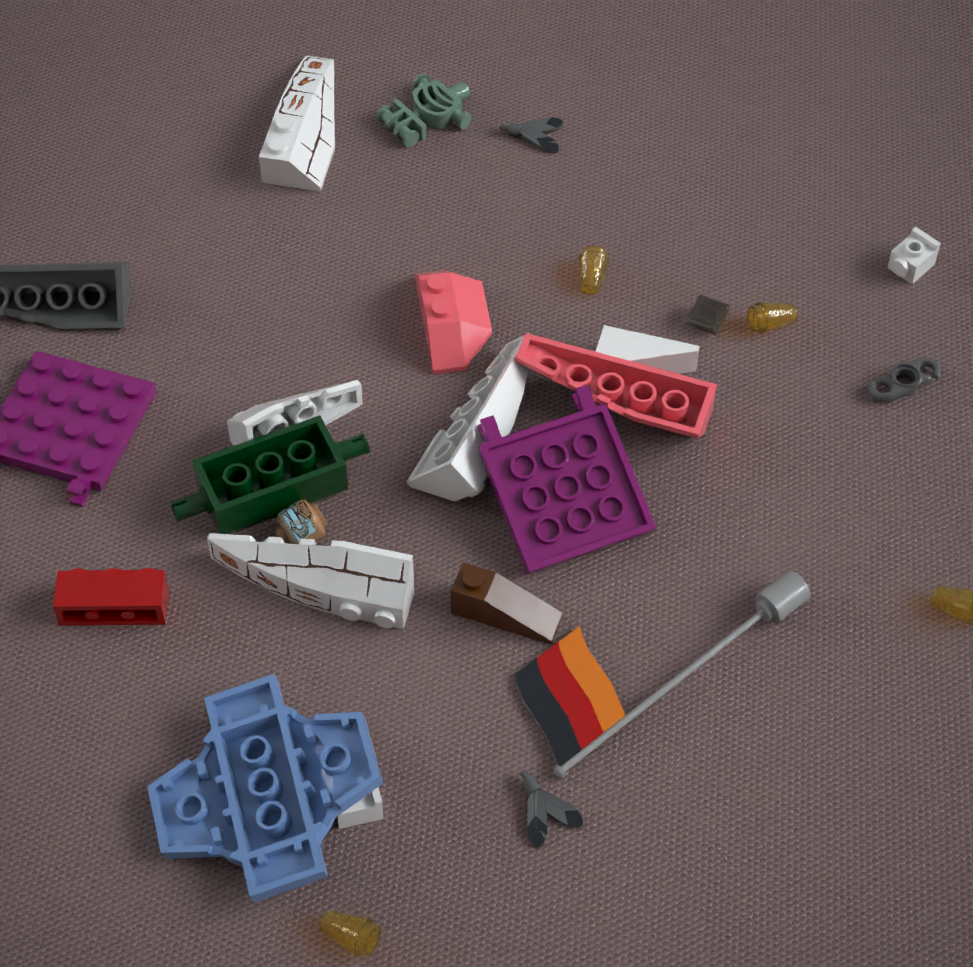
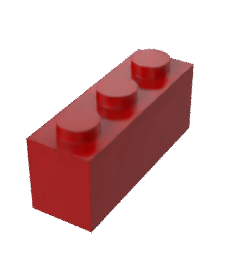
(111, 597)

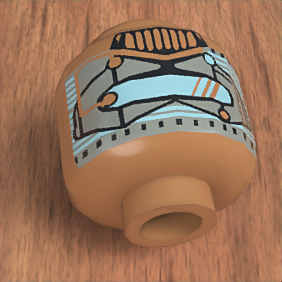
(301, 522)

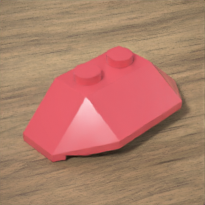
(453, 318)

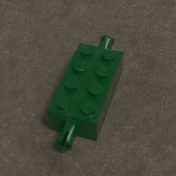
(269, 475)

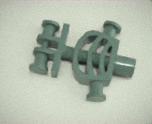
(440, 110)

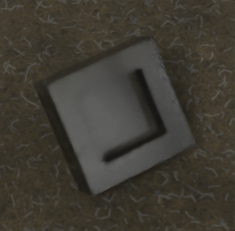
(707, 314)

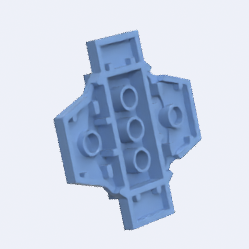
(265, 787)

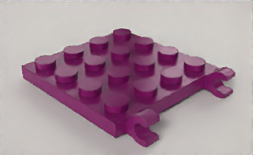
(71, 421)
(565, 485)

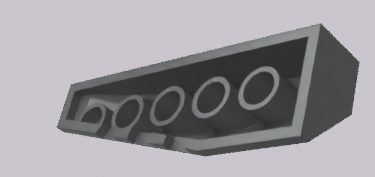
(67, 294)

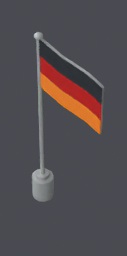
(577, 700)

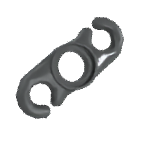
(909, 369)

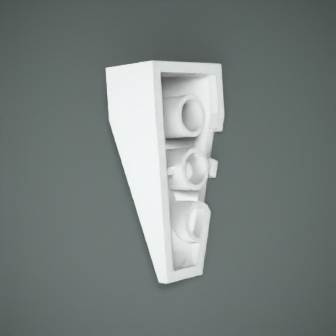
(277, 414)

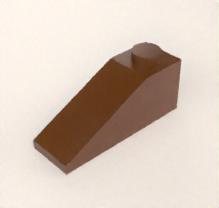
(502, 604)

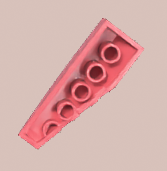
(626, 387)

